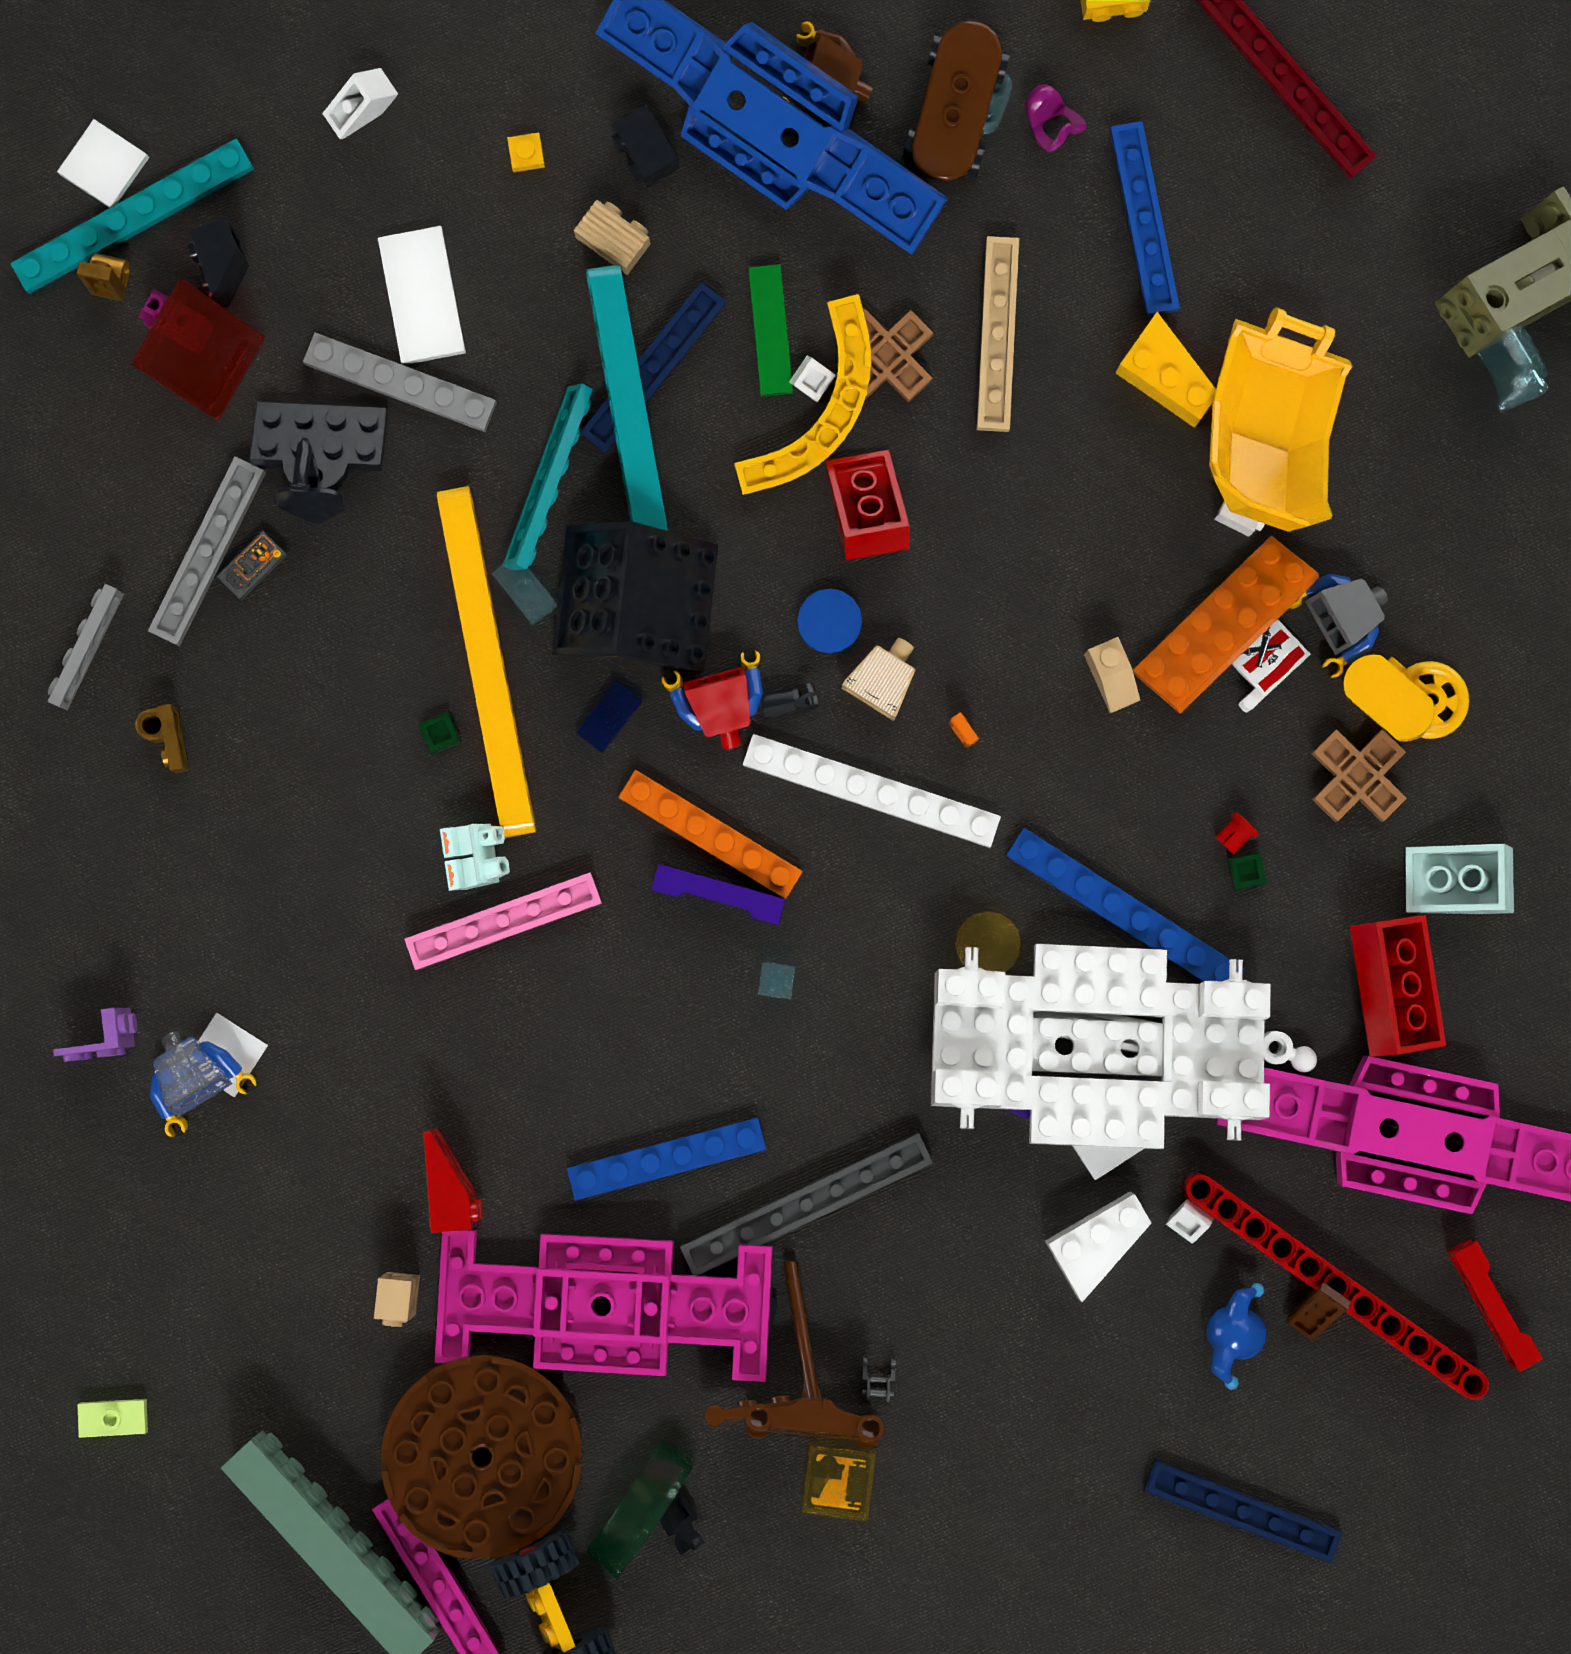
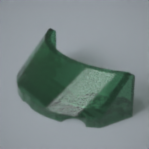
(640, 1508)

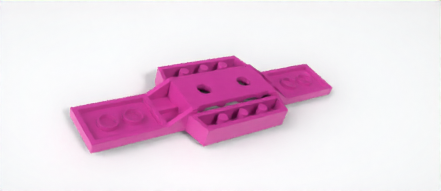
(1350, 1119)

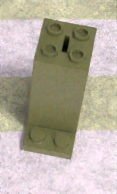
(1518, 285)

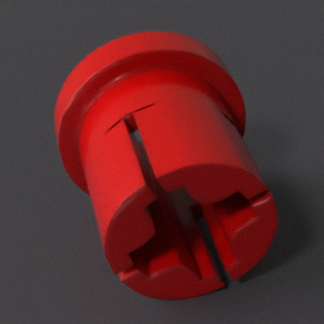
(1236, 833)

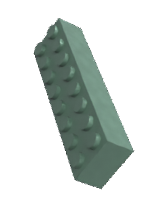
(332, 1546)

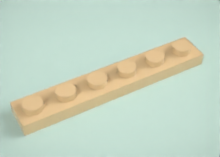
(997, 334)

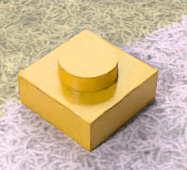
(526, 152)

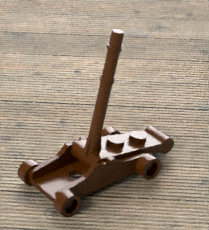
(809, 1414)

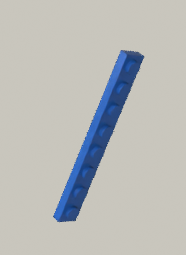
(1118, 907)

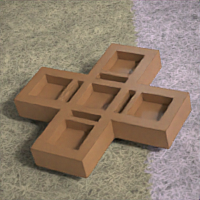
(893, 355)
(1359, 775)

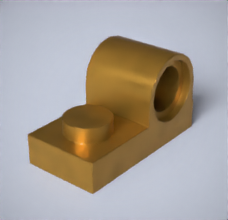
(105, 276)
(170, 733)

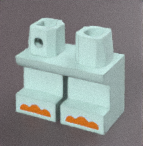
(474, 841)

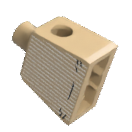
(882, 678)

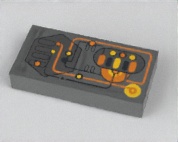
(252, 565)

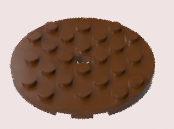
(492, 1506)

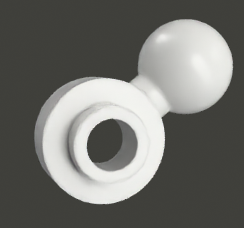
(1301, 1058)

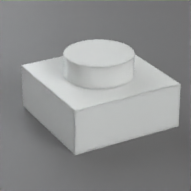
(812, 378)
(1189, 1221)

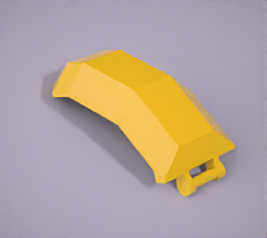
(1276, 422)

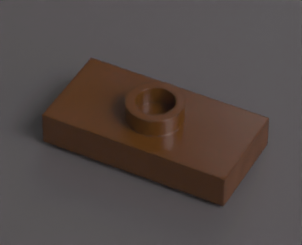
(1318, 1311)

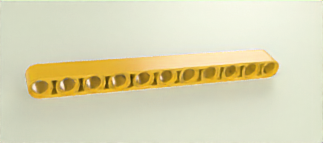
(486, 661)

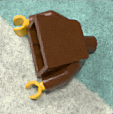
(834, 57)

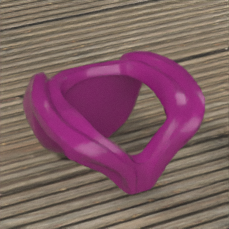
(1044, 103)

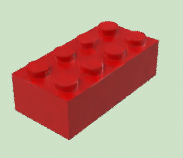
(1397, 986)

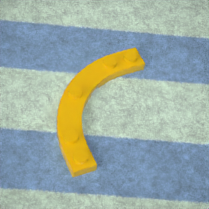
(837, 418)

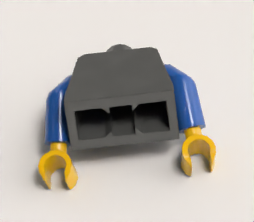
(1346, 615)

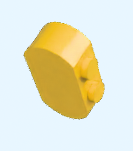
(1390, 697)

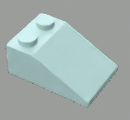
(1460, 879)

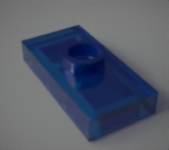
(609, 717)

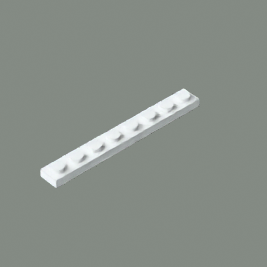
(871, 791)

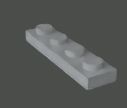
(90, 636)

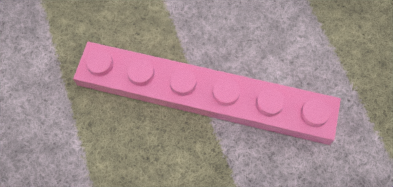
(503, 921)

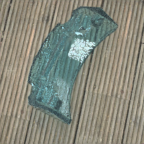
(1515, 369)

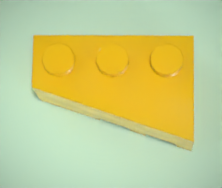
(1167, 373)

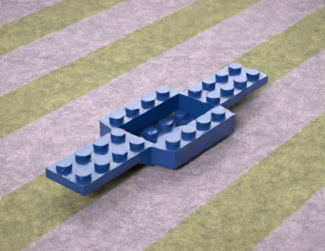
(751, 140)

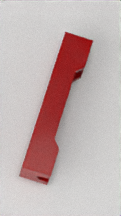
(1473, 1270)

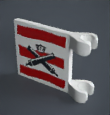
(1269, 662)

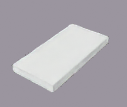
(421, 295)

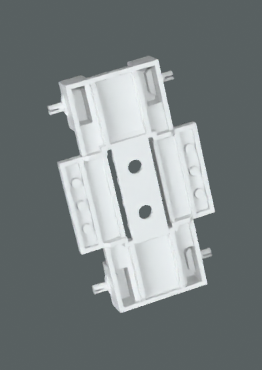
(1202, 1050)

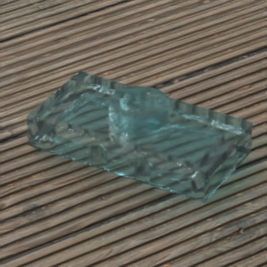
(525, 592)

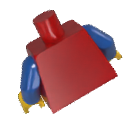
(719, 701)

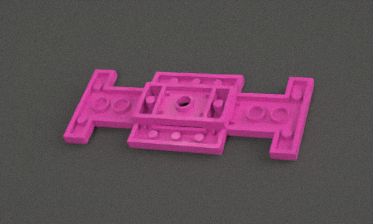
(645, 1310)

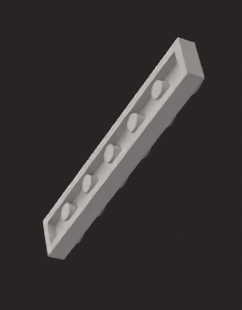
(400, 382)
(207, 551)

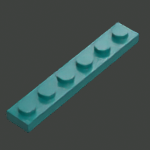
(544, 486)

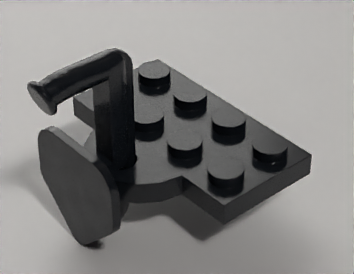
(317, 443)

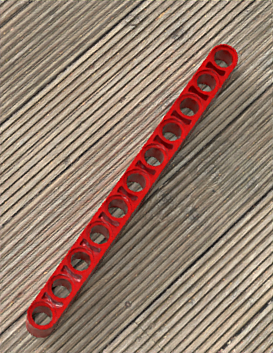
(1323, 1272)

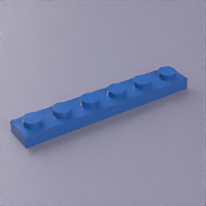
(1144, 218)
(666, 1158)

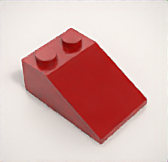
(868, 505)
(450, 1193)

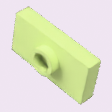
(112, 1418)

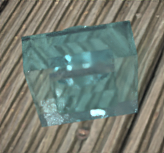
(776, 980)

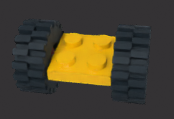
(531, 1572)

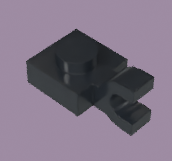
(678, 1521)

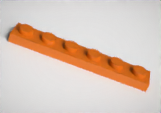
(710, 834)

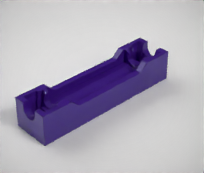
(678, 882)

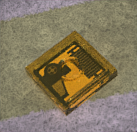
(838, 1482)

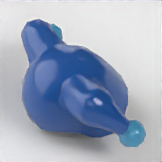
(1235, 1333)

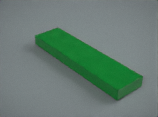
(770, 330)

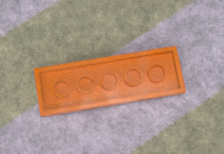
(1226, 624)

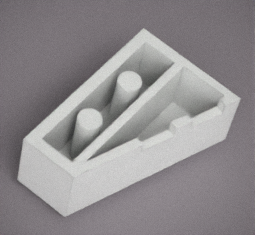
(1098, 1242)

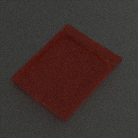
(198, 350)

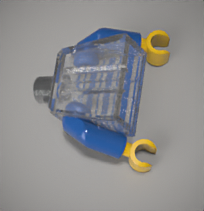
(189, 1076)

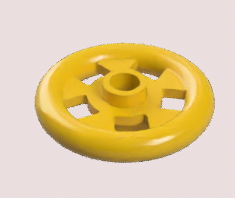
(1458, 703)

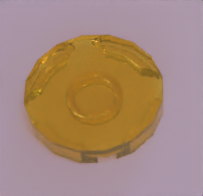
(995, 938)

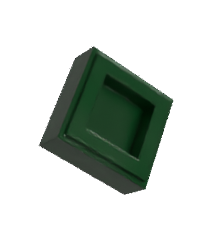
(439, 733)
(1246, 871)

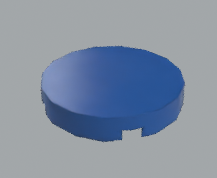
(829, 621)

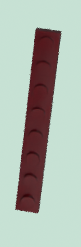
(1290, 84)

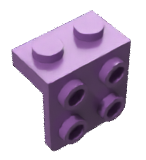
(118, 1032)

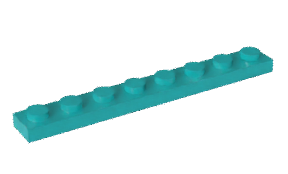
(132, 216)

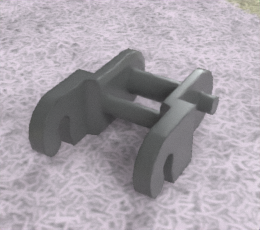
(875, 1392)

